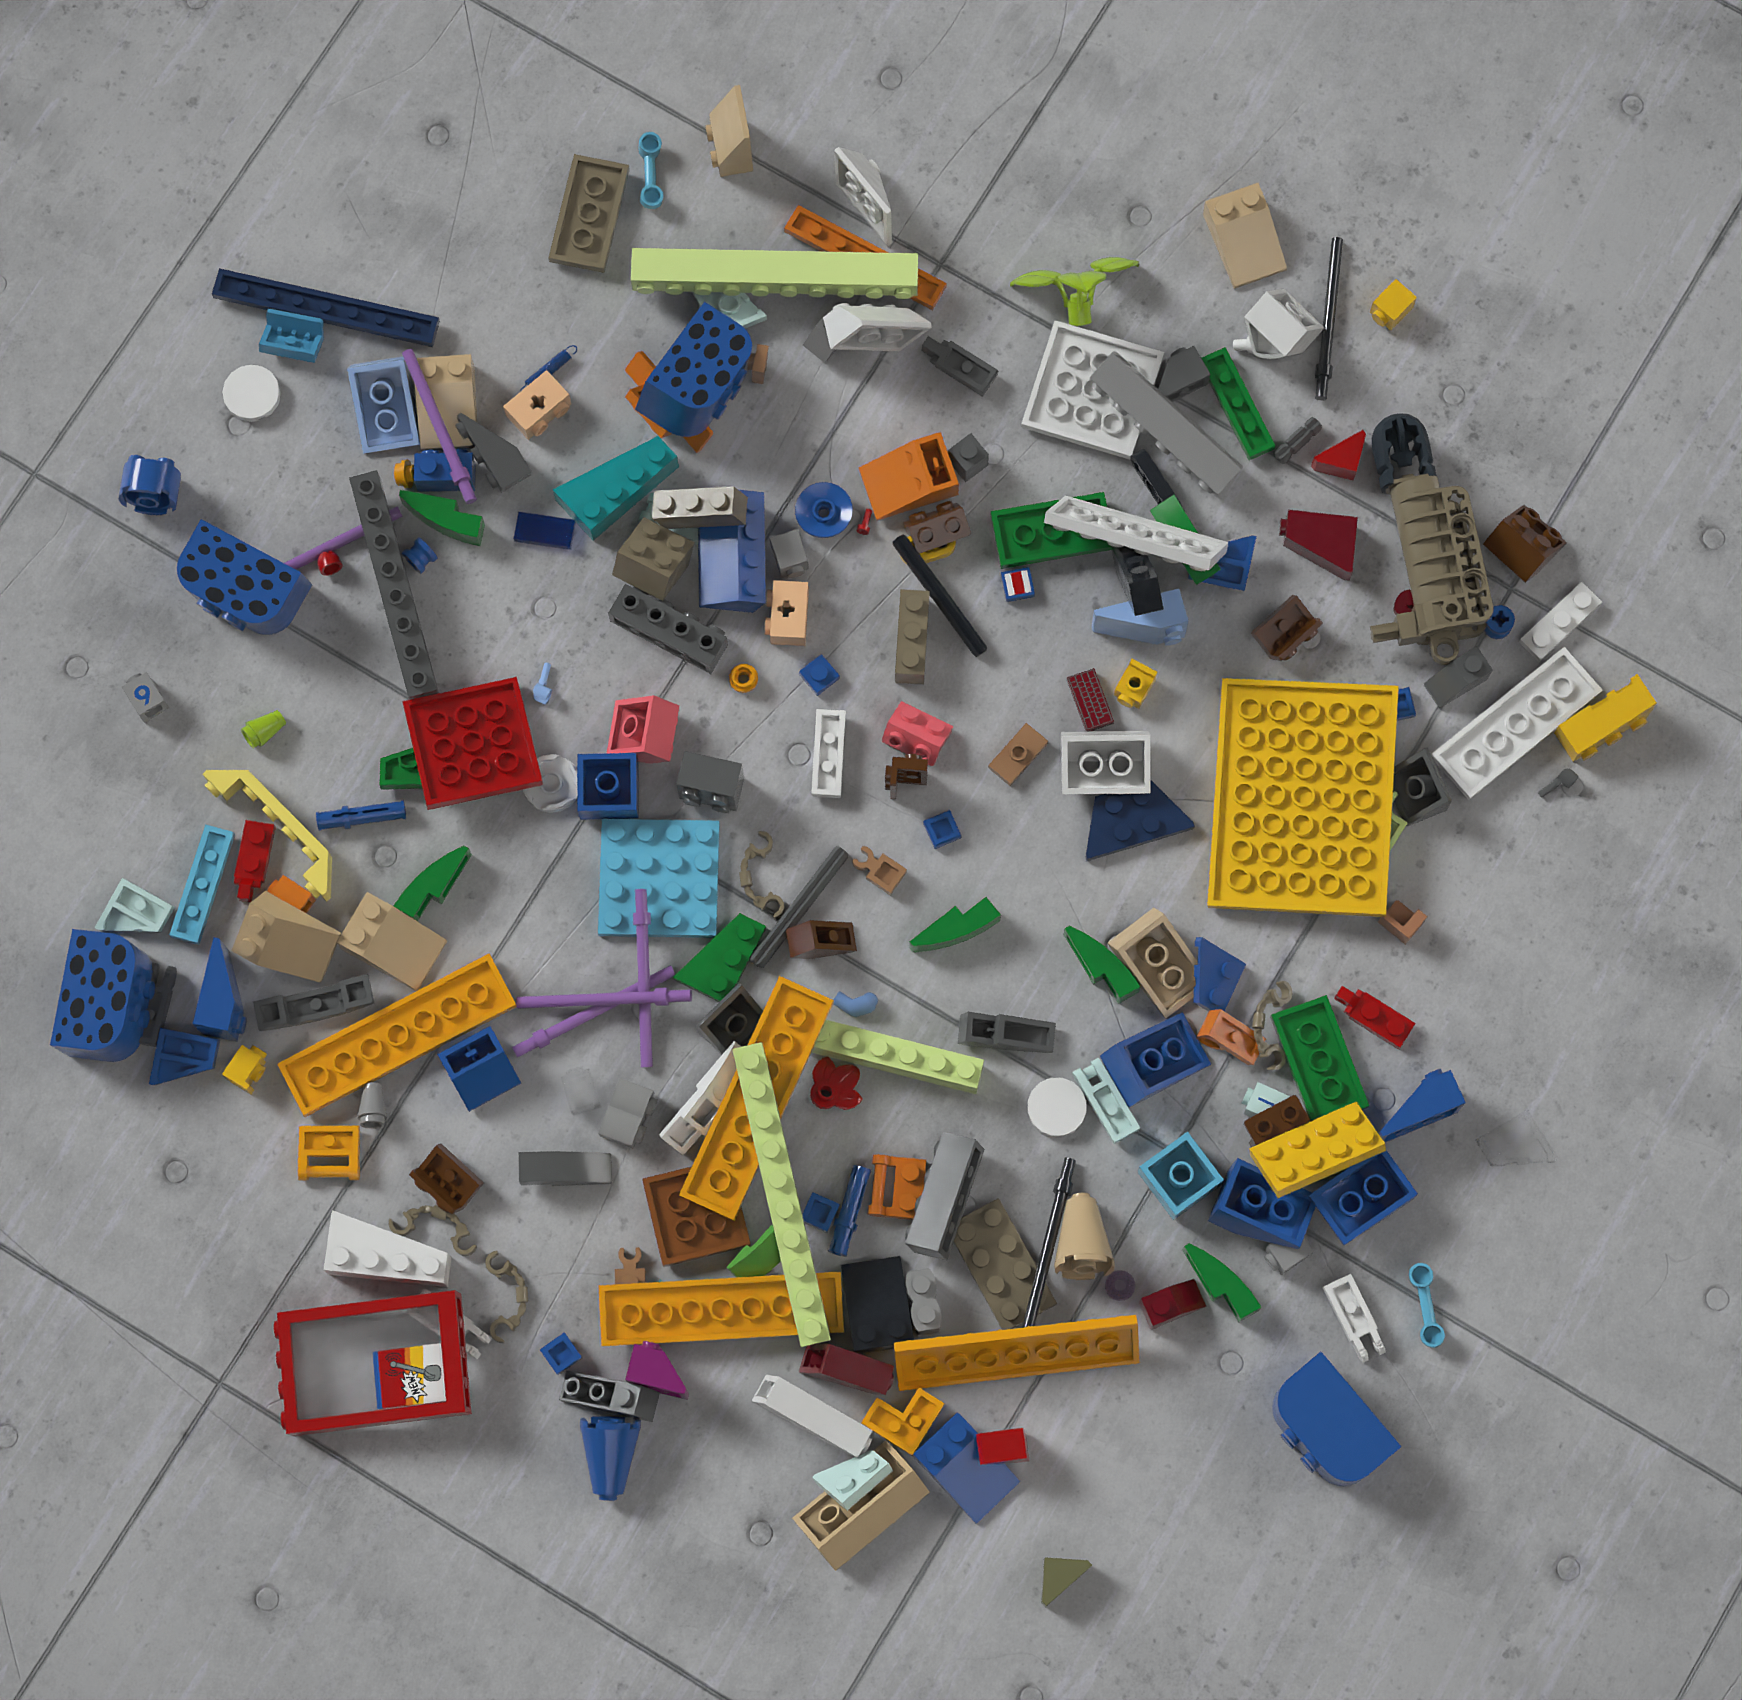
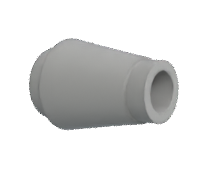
(372, 1107)

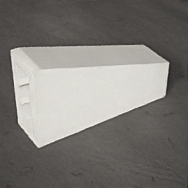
(812, 1415)

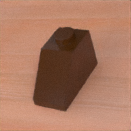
(820, 939)

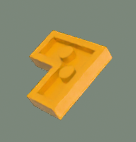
(907, 1428)

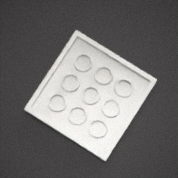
(1066, 403)

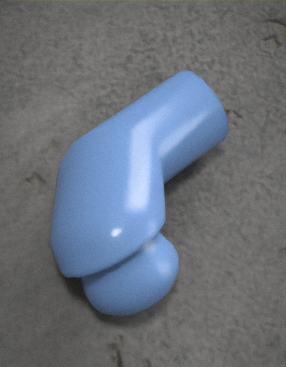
(857, 1006)

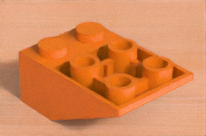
(910, 477)

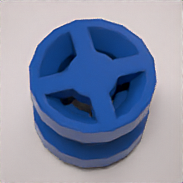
(419, 555)
(1497, 629)

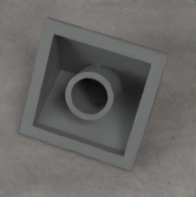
(1419, 788)
(731, 1020)

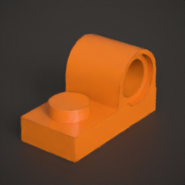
(1228, 1034)

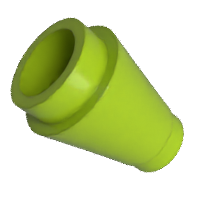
(263, 728)

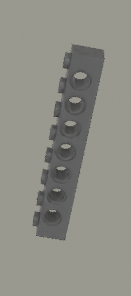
(393, 585)

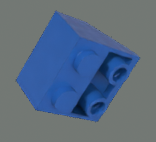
(479, 1068)

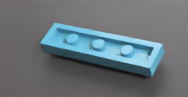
(202, 884)

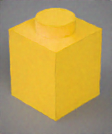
(1392, 305)

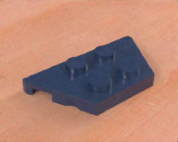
(1133, 820)

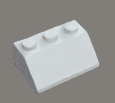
(873, 327)
(1105, 762)

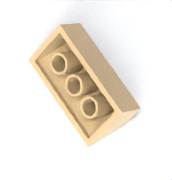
(844, 1533)

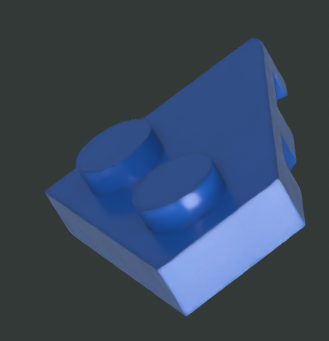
(1234, 564)
(182, 1055)

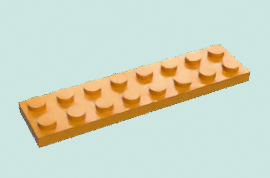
(396, 1035)
(728, 1153)
(708, 1309)
(1017, 1352)

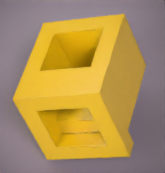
(1141, 674)
(246, 1067)

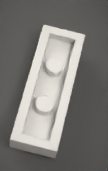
(1560, 622)
(828, 753)

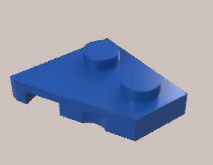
(1215, 975)

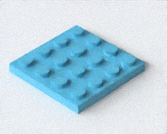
(675, 865)

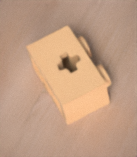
(544, 392)
(789, 629)

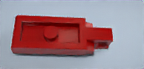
(253, 858)
(1375, 1016)

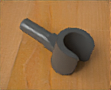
(1566, 777)

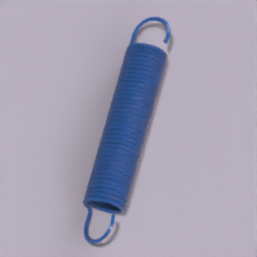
(552, 366)

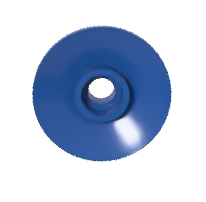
(820, 497)

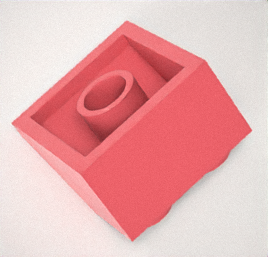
(644, 728)

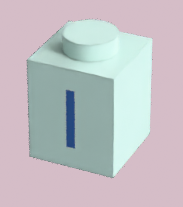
(1261, 1099)

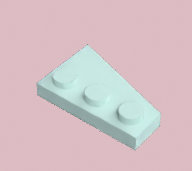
(736, 307)

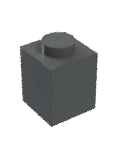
(968, 457)

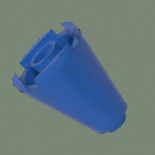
(609, 1453)

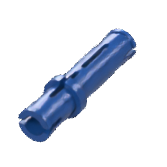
(348, 816)
(847, 1217)

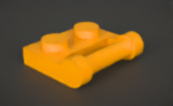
(329, 1142)

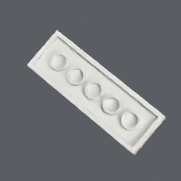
(1136, 532)
(1516, 723)

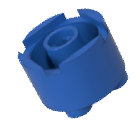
(150, 485)

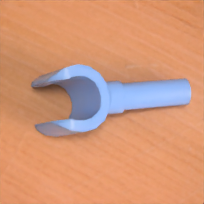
(541, 692)

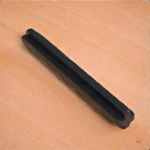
(939, 595)

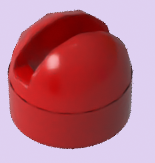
(329, 563)

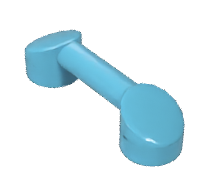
(649, 149)
(1421, 1277)

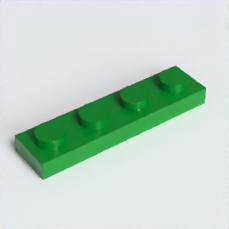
(1238, 404)

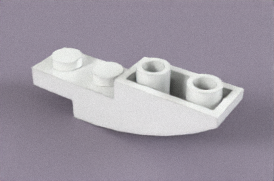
(702, 1107)

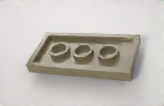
(589, 213)
(999, 1263)

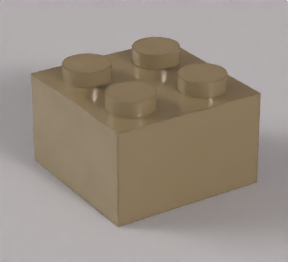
(653, 558)

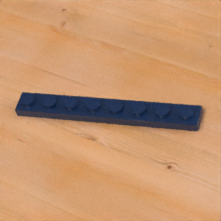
(329, 307)

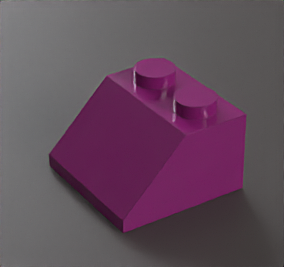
(653, 1369)

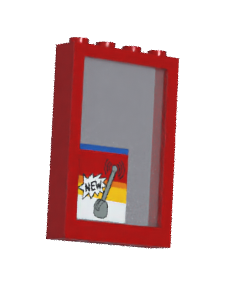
(372, 1363)

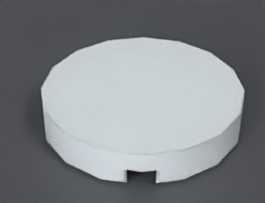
(251, 393)
(558, 786)
(1056, 1107)

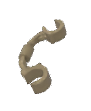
(746, 879)
(1259, 1022)
(461, 1229)
(521, 1295)

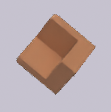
(1402, 921)

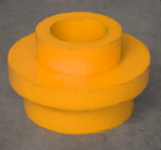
(404, 474)
(743, 669)

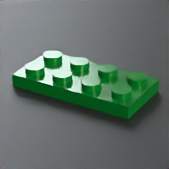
(1026, 539)
(1318, 1057)

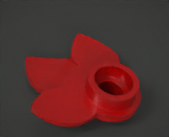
(838, 1082)

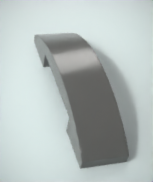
(314, 1005)

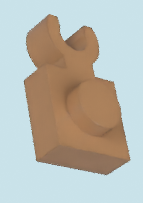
(758, 363)
(883, 872)
(630, 1273)

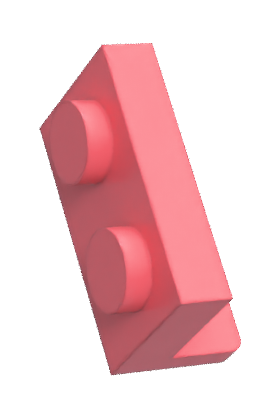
(916, 732)

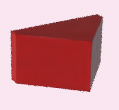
(1341, 458)
(1003, 1446)

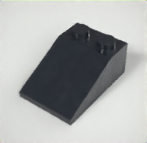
(876, 1304)

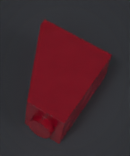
(1322, 539)
(847, 1368)

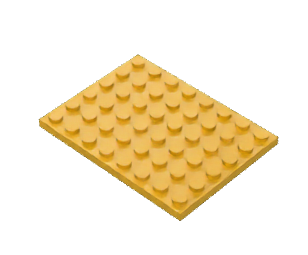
(1303, 797)

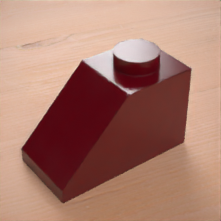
(1172, 1303)

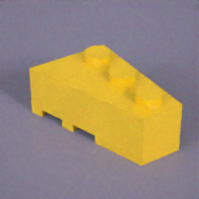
(1606, 720)

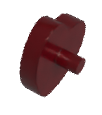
(1403, 602)

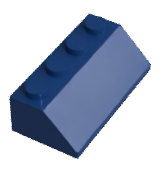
(734, 561)

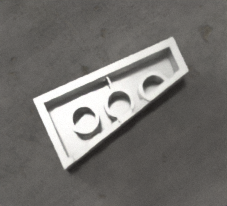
(378, 1254)

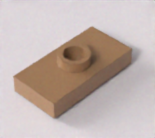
(1018, 754)

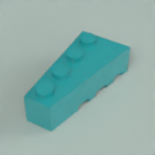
(616, 486)

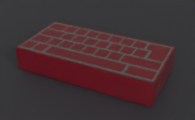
(1090, 700)

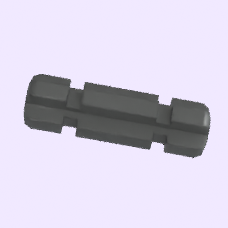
(1297, 440)

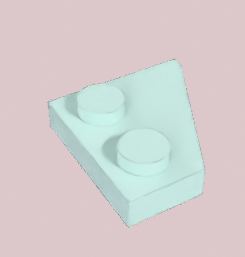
(134, 910)
(853, 1478)

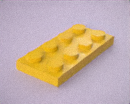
(1317, 1149)

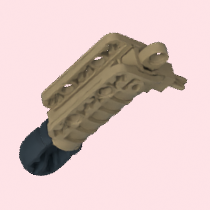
(1429, 545)

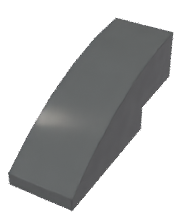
(1006, 1032)
(564, 1168)

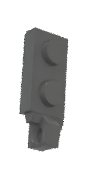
(960, 364)

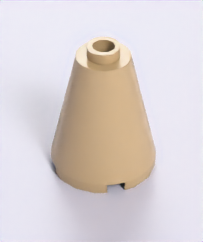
(1083, 1241)

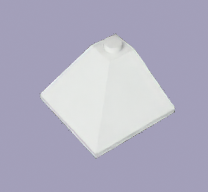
(864, 189)

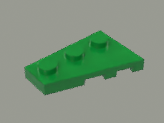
(399, 771)
(723, 959)

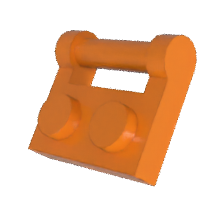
(907, 1186)

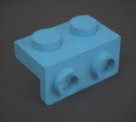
(292, 335)

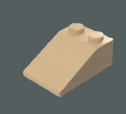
(730, 135)
(1244, 235)
(454, 392)
(285, 939)
(391, 941)
(1157, 961)

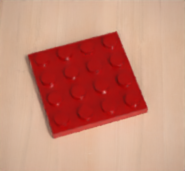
(472, 743)

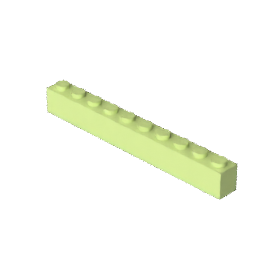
(774, 272)
(781, 1194)

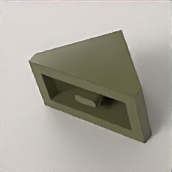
(1059, 1575)

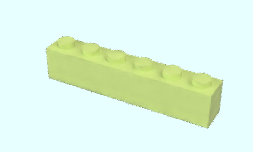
(899, 1056)

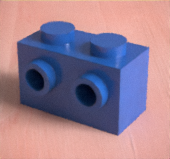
(434, 471)

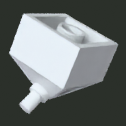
(1278, 327)

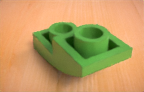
(757, 1259)

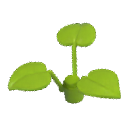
(1078, 305)

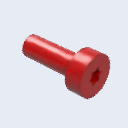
(863, 527)

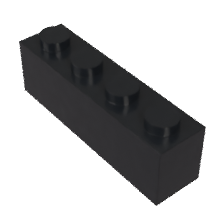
(1137, 580)

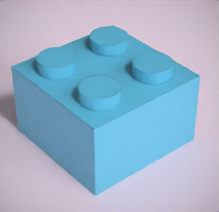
(1180, 1175)

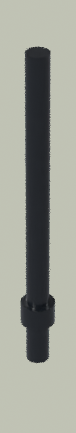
(1324, 370)
(1062, 1190)

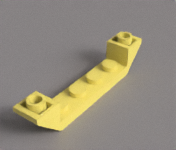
(230, 781)

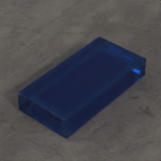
(544, 530)

